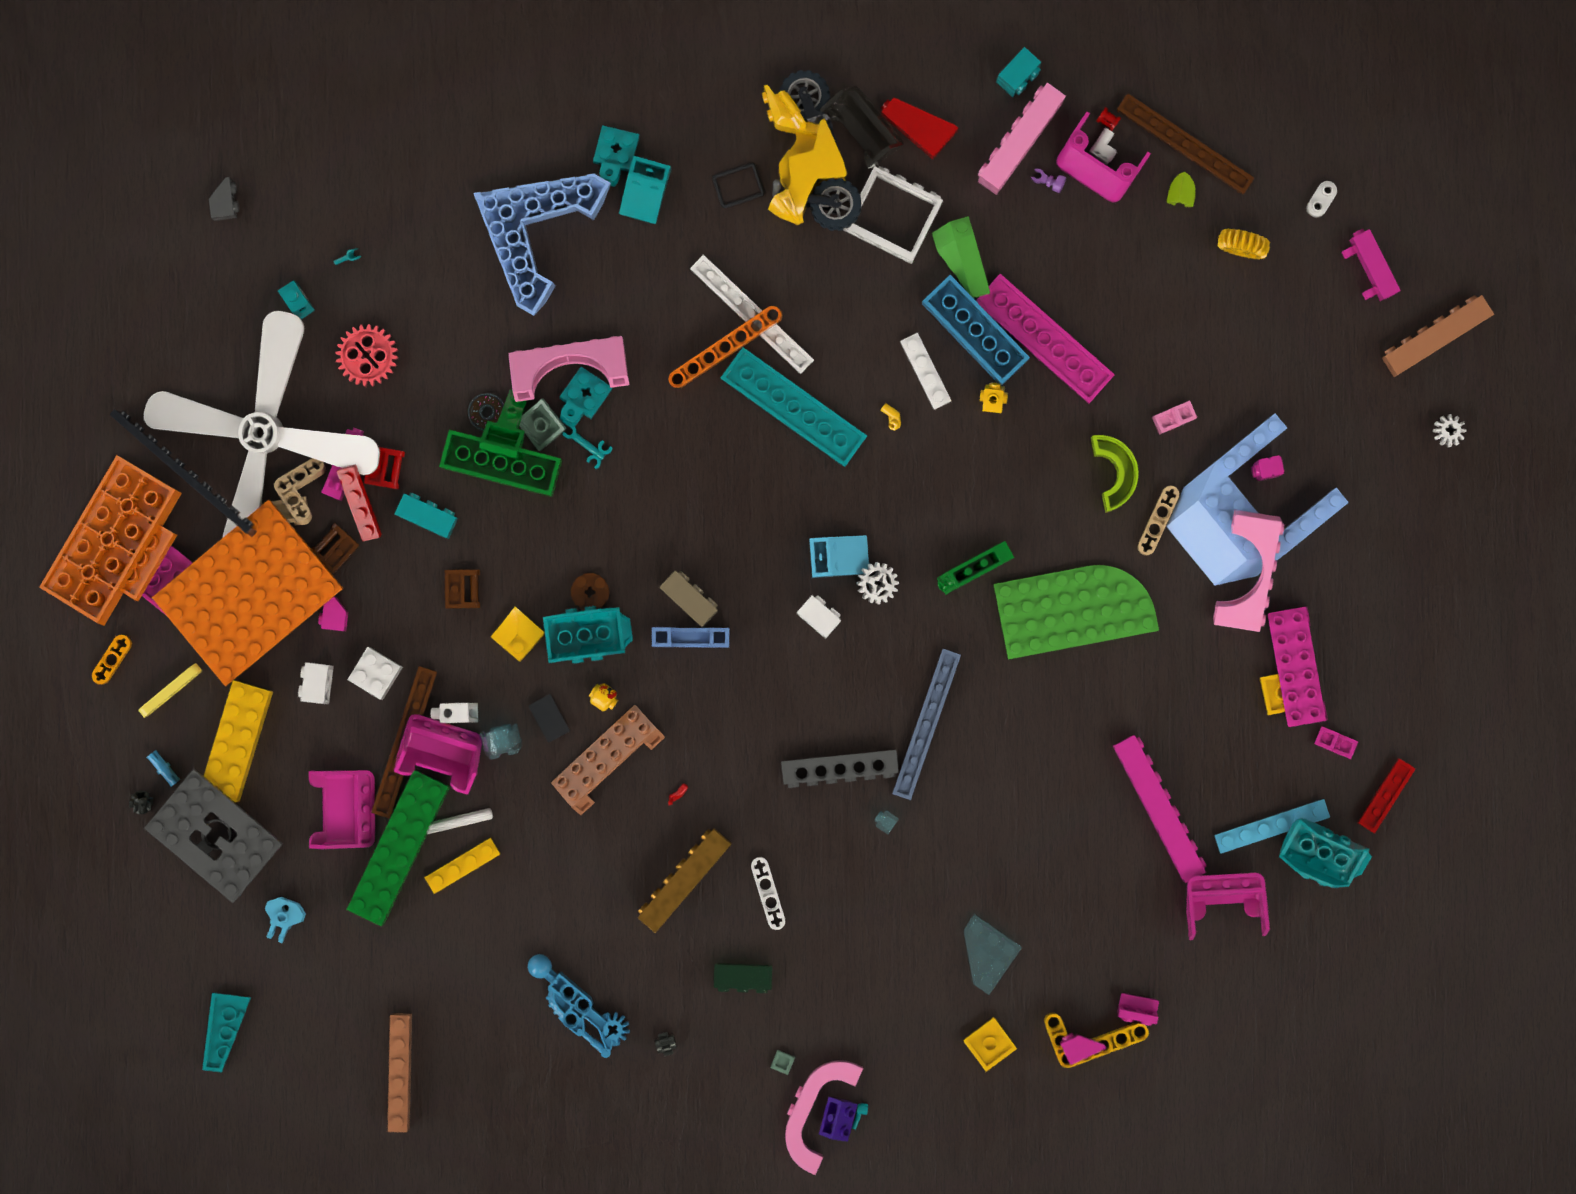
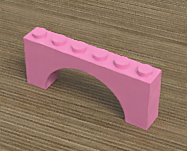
(531, 365)

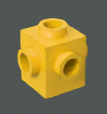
(993, 404)

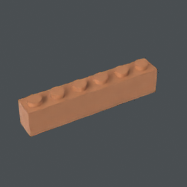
(1438, 335)
(399, 1072)

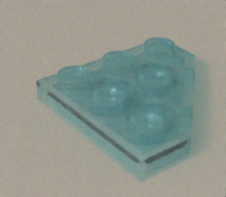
(988, 953)

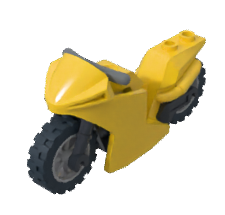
(814, 161)

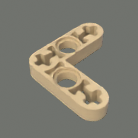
(291, 490)

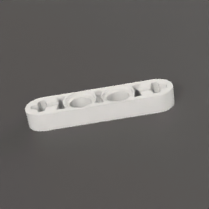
(771, 892)

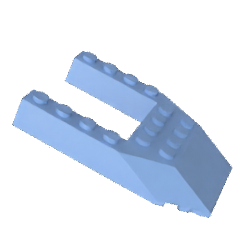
(1207, 507)

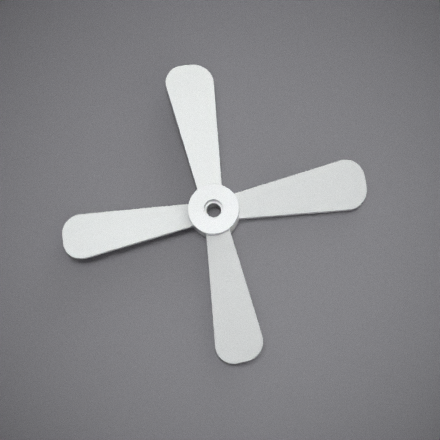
(278, 351)

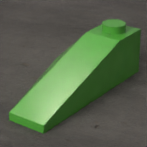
(960, 251)

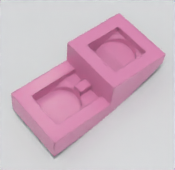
(1174, 417)

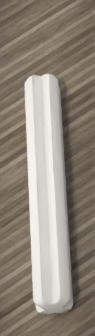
(461, 820)

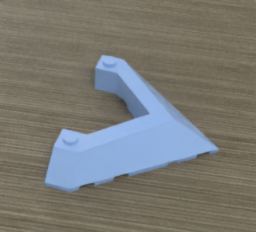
(511, 209)

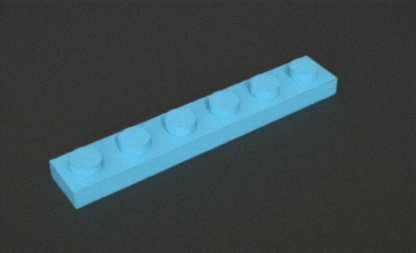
(1270, 826)

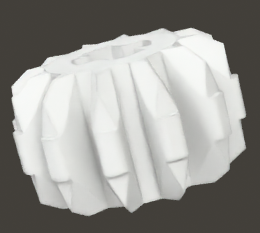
(1443, 425)

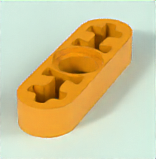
(108, 674)

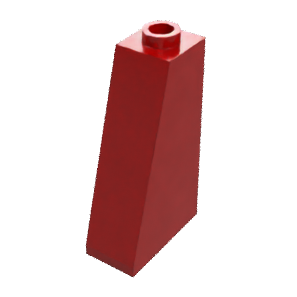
(920, 127)

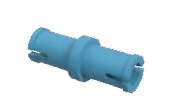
(163, 768)

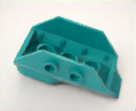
(586, 634)
(1323, 855)

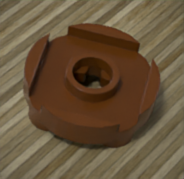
(583, 583)

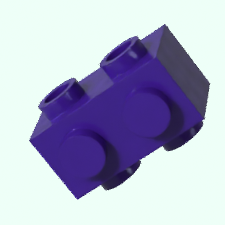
(838, 1119)

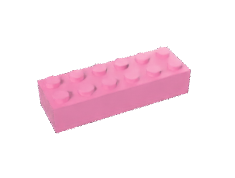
(1020, 140)

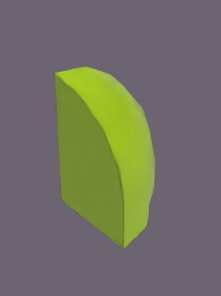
(1182, 190)

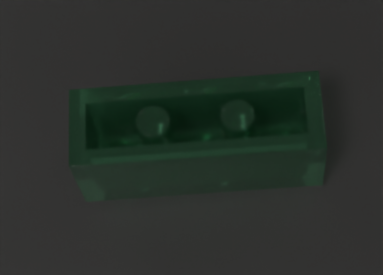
(743, 977)

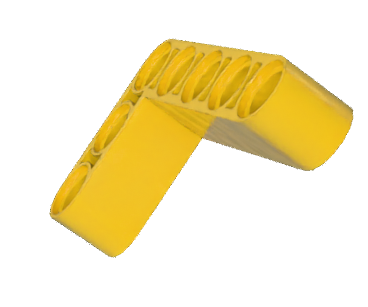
(1110, 1037)

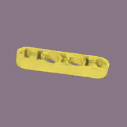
(170, 690)

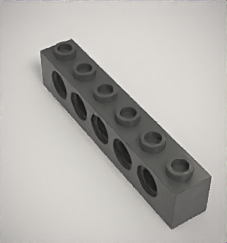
(888, 757)

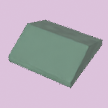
(541, 425)

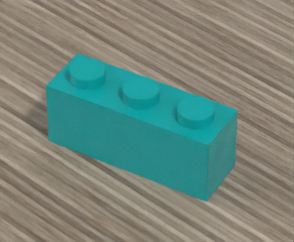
(426, 515)

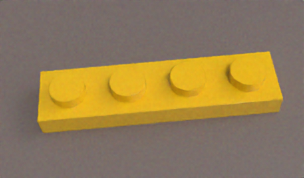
(462, 865)

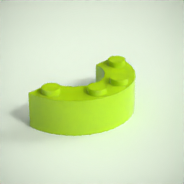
(1125, 466)

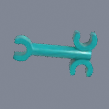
(598, 453)

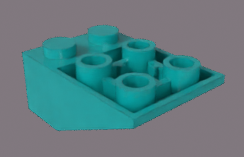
(644, 189)

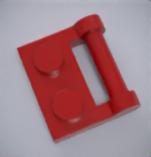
(377, 478)

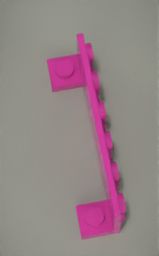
(1297, 666)

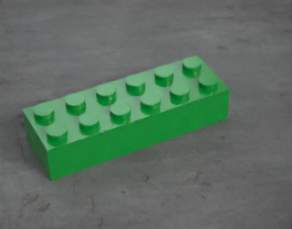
(528, 472)

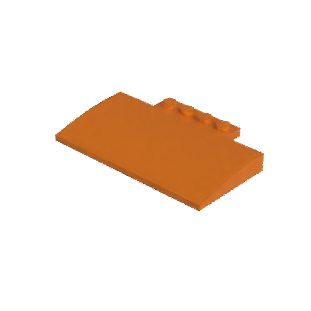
(114, 542)

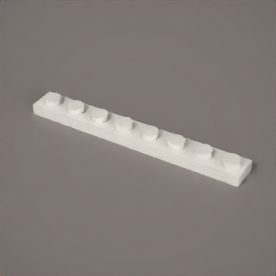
(748, 309)

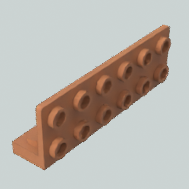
(604, 757)

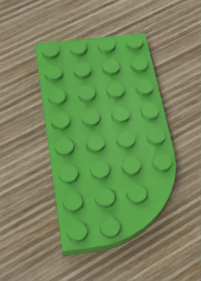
(1072, 609)

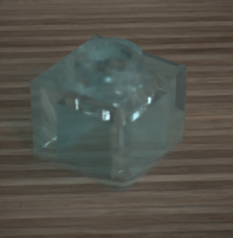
(885, 821)

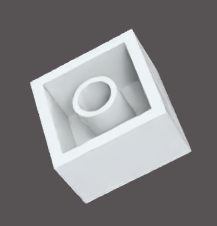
(819, 616)
(375, 673)
(316, 683)

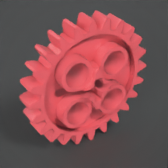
(354, 366)

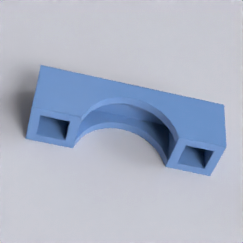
(690, 637)

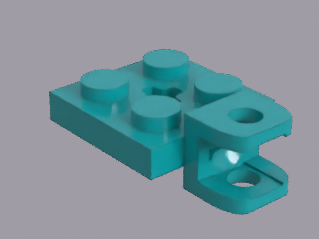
(612, 162)
(577, 404)

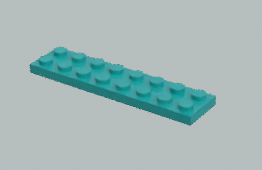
(793, 407)

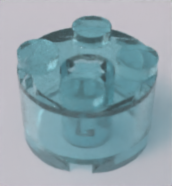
(501, 740)

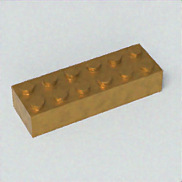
(684, 880)

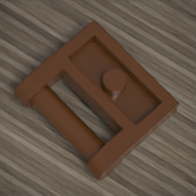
(339, 552)
(456, 589)

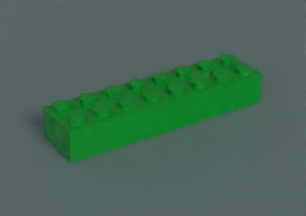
(398, 848)

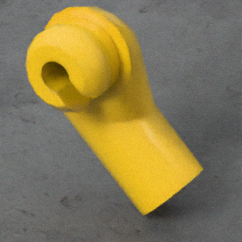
(893, 416)

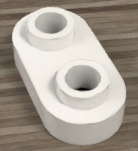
(1321, 198)

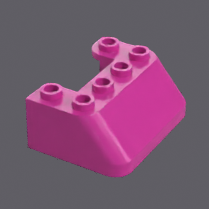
(440, 749)

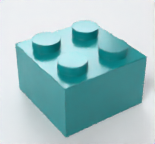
(1019, 72)

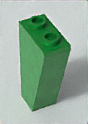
(974, 568)

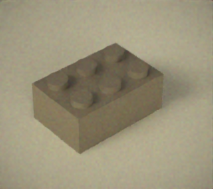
(689, 598)

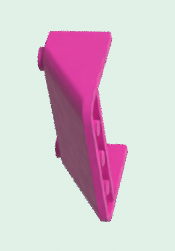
(346, 809)

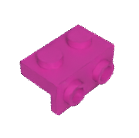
(1138, 1008)

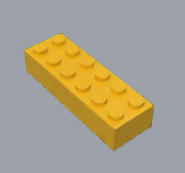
(237, 738)

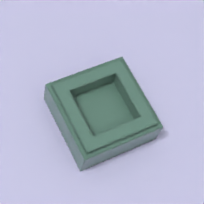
(782, 1062)

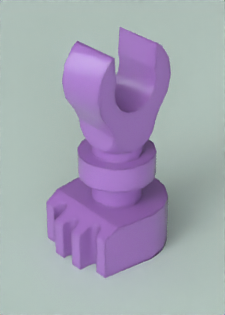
(1050, 181)

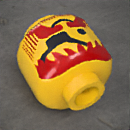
(603, 697)

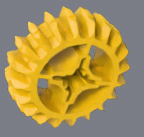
(1243, 243)

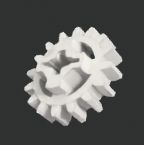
(880, 576)

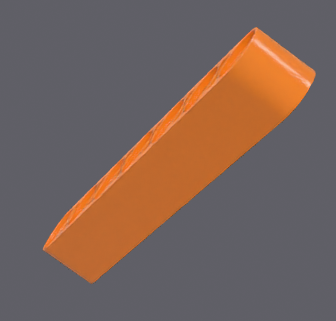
(735, 345)

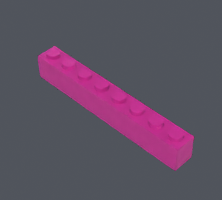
(1159, 808)

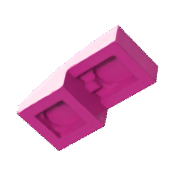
(1336, 742)

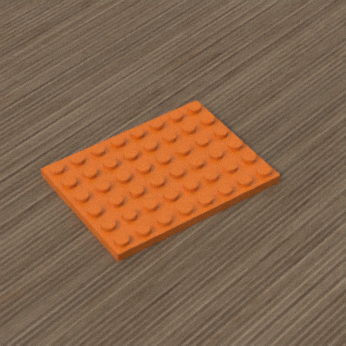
(247, 593)

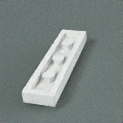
(925, 371)

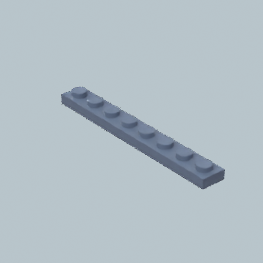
(926, 724)

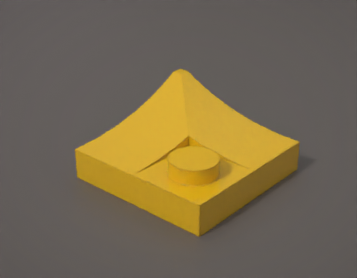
(517, 634)

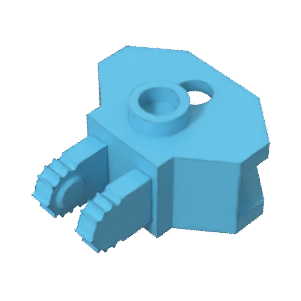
(282, 917)

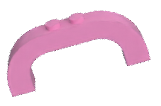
(833, 1070)

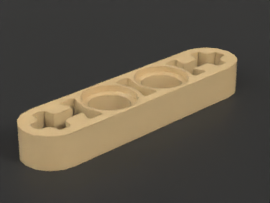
(1160, 521)

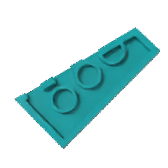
(223, 1025)

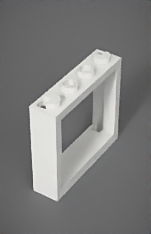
(916, 190)

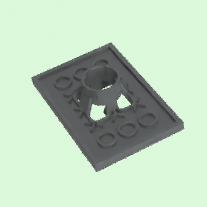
(239, 859)

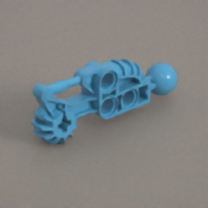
(562, 1005)

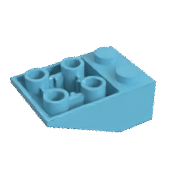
(838, 556)

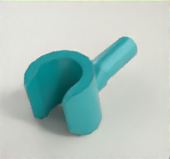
(349, 256)
(862, 1109)

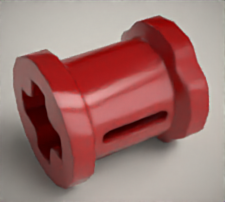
(1108, 119)

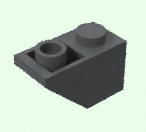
(223, 202)

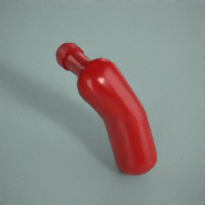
(678, 794)

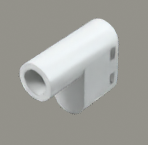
(1101, 149)

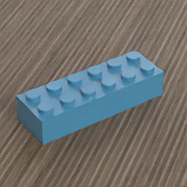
(975, 330)

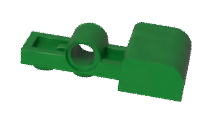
(504, 435)

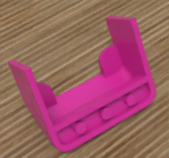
(1092, 172)
(1227, 889)

